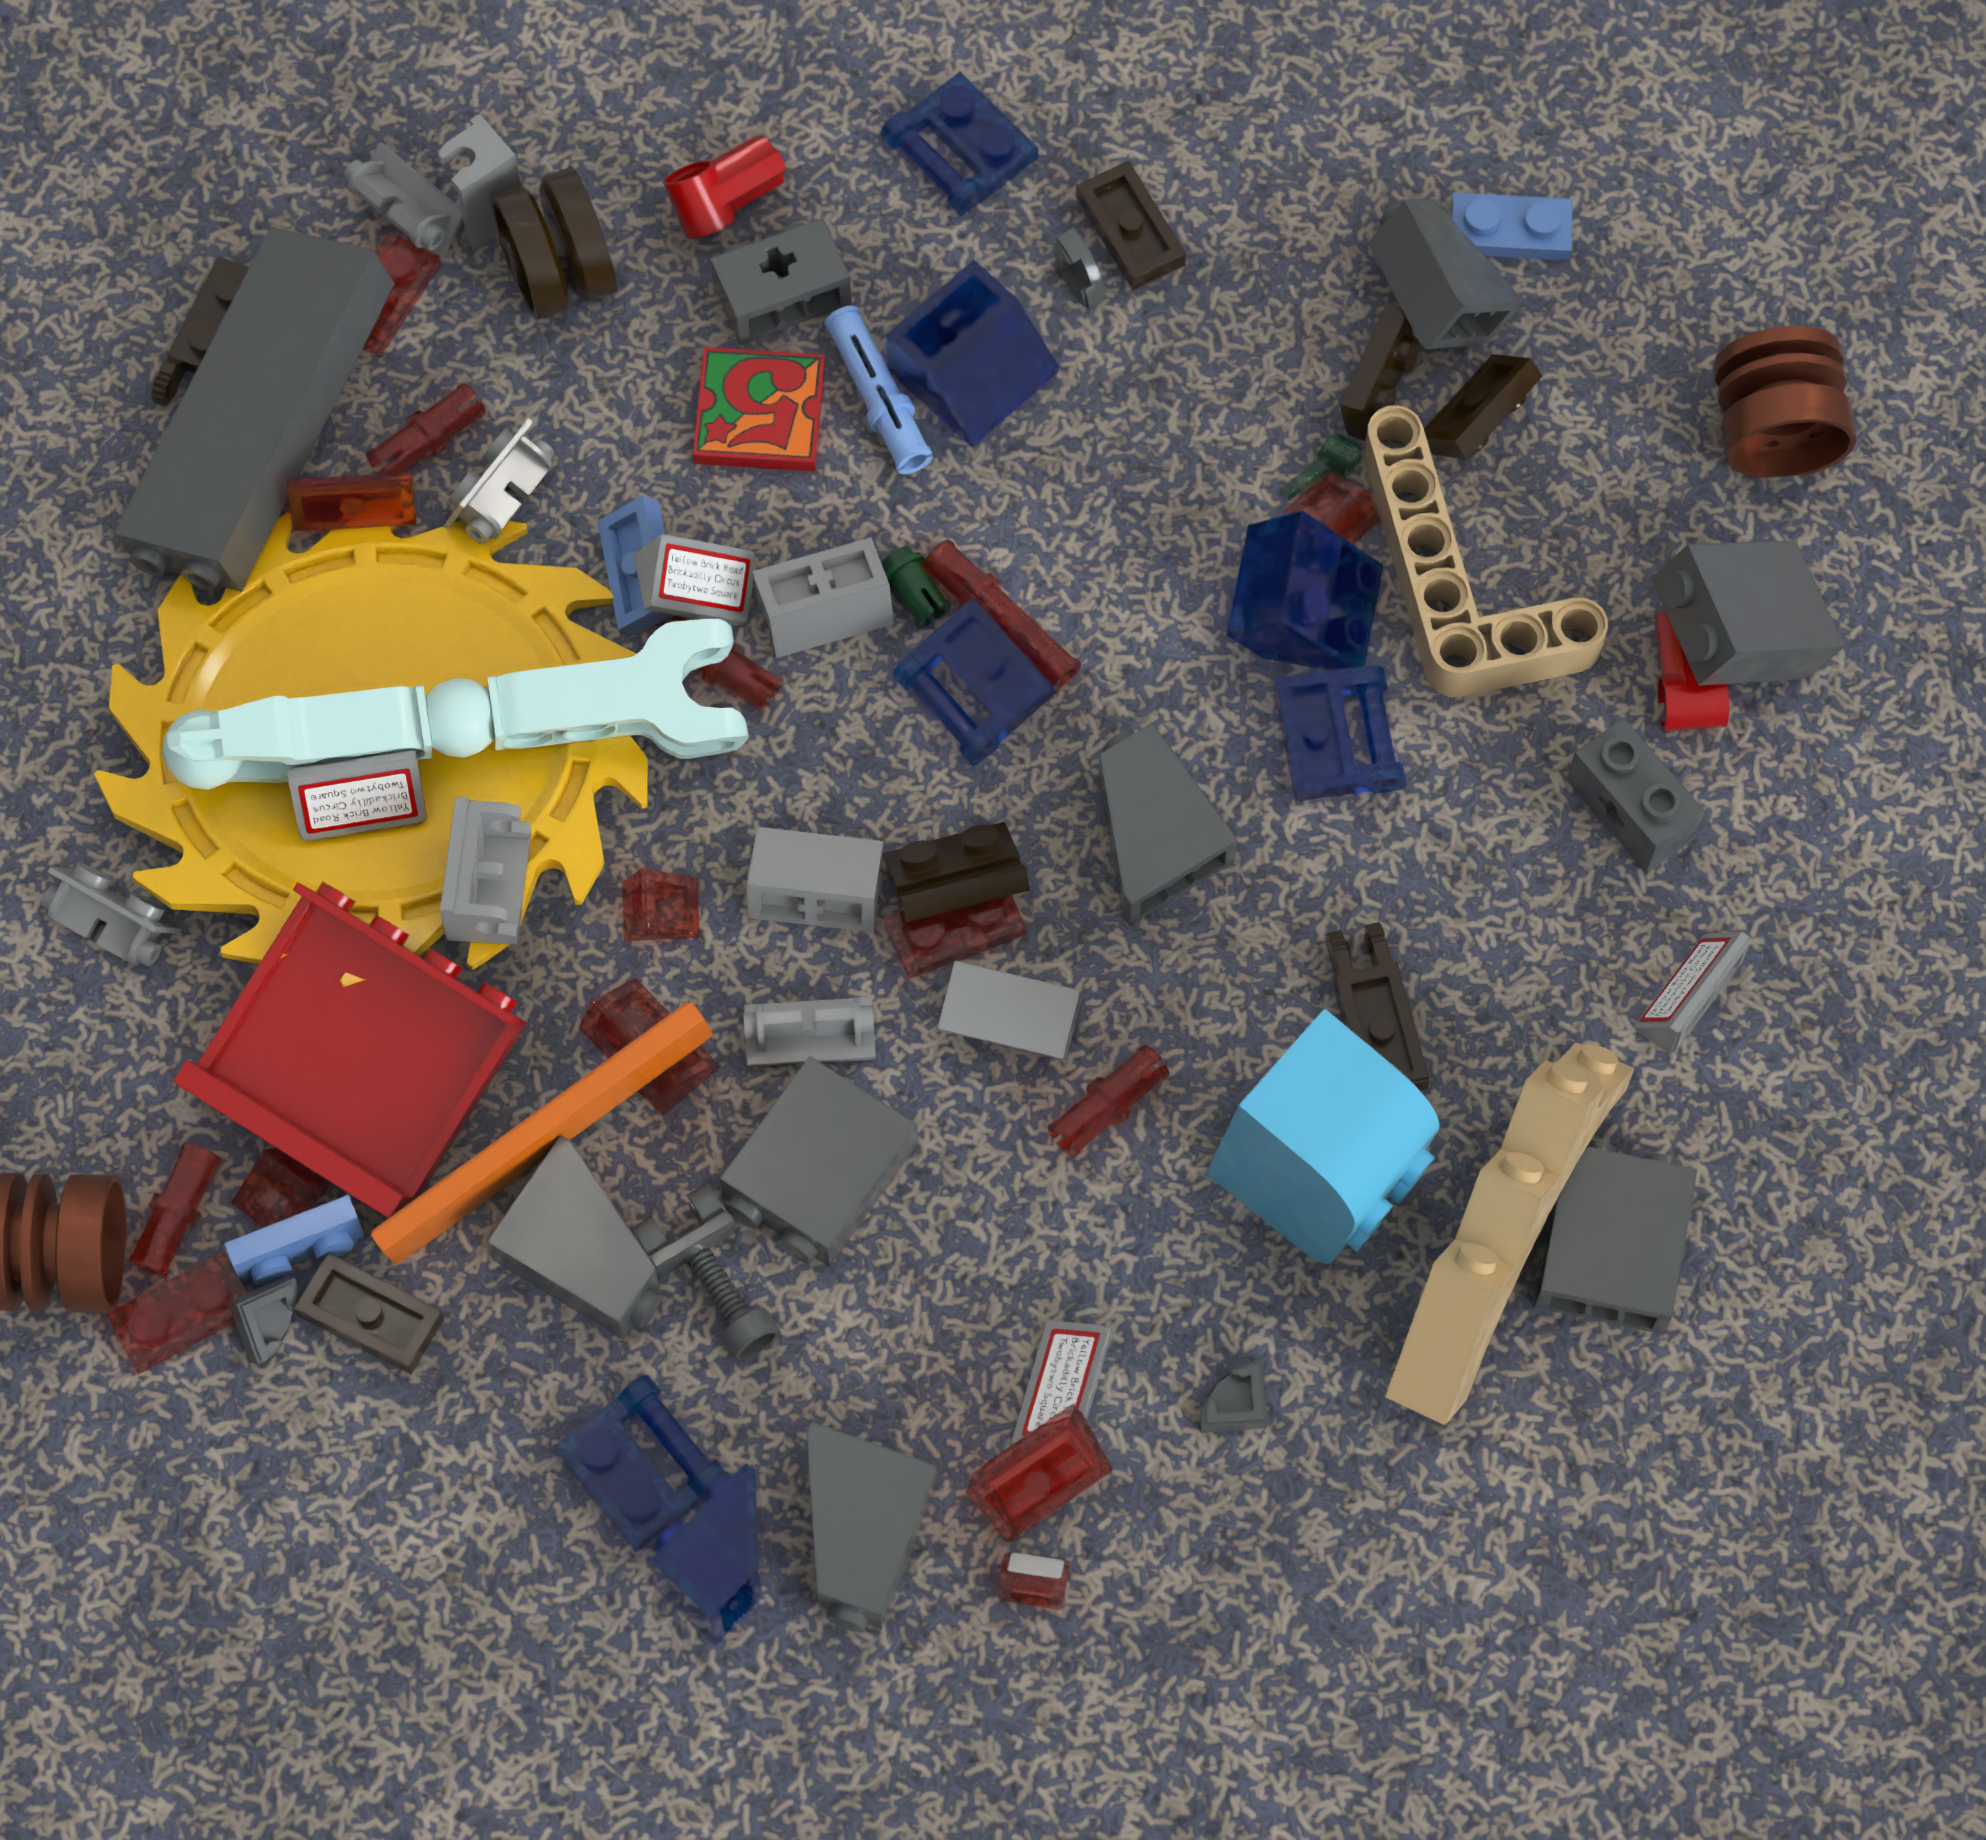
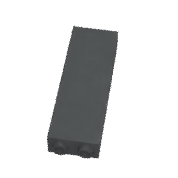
(254, 409)

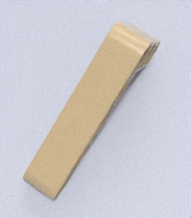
(1444, 579)

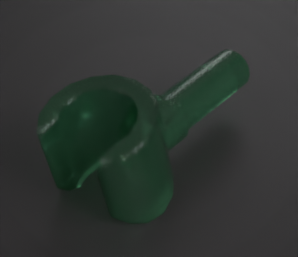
(1336, 454)

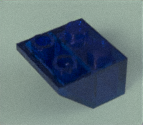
(970, 353)
(1304, 594)
(715, 1559)

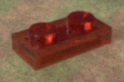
(411, 272)
(953, 934)
(177, 1313)

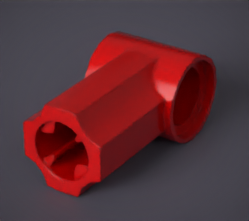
(711, 191)
(1684, 700)

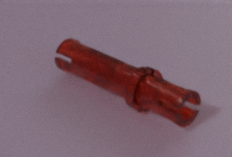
(951, 569)

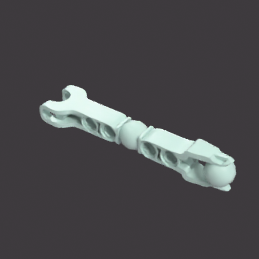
(463, 717)

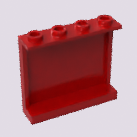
(357, 1075)

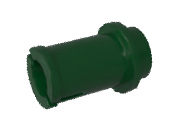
(915, 586)

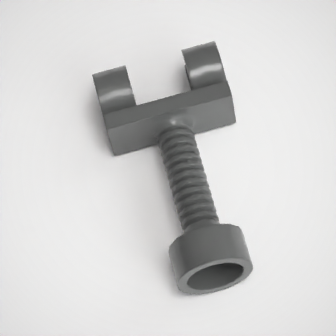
(747, 1329)

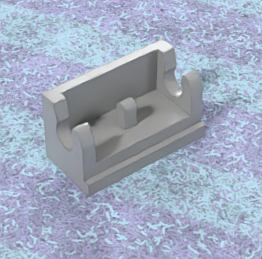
(490, 171)
(824, 597)
(485, 872)
(814, 879)
(1010, 1010)

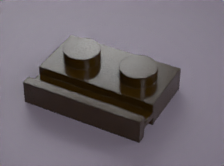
(955, 871)

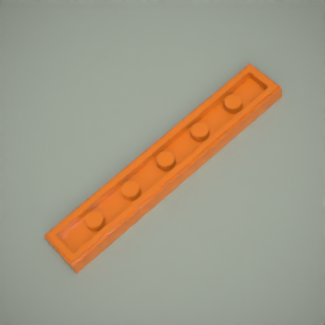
(535, 1136)

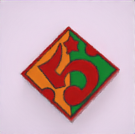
(759, 409)

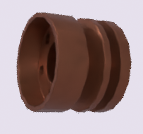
(1784, 402)
(64, 1242)

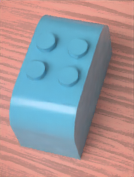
(1327, 1141)

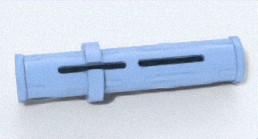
(905, 443)

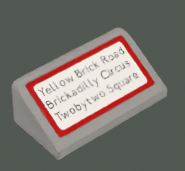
(695, 579)
(357, 795)
(1692, 988)
(1063, 1373)

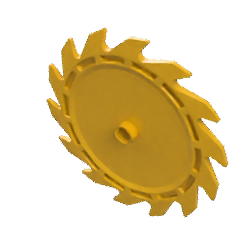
(353, 619)

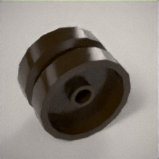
(561, 241)

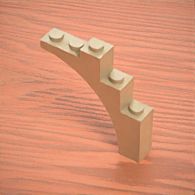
(1506, 1211)

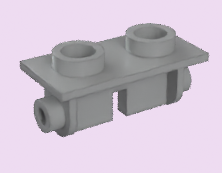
(406, 199)
(514, 464)
(130, 921)
(818, 1028)

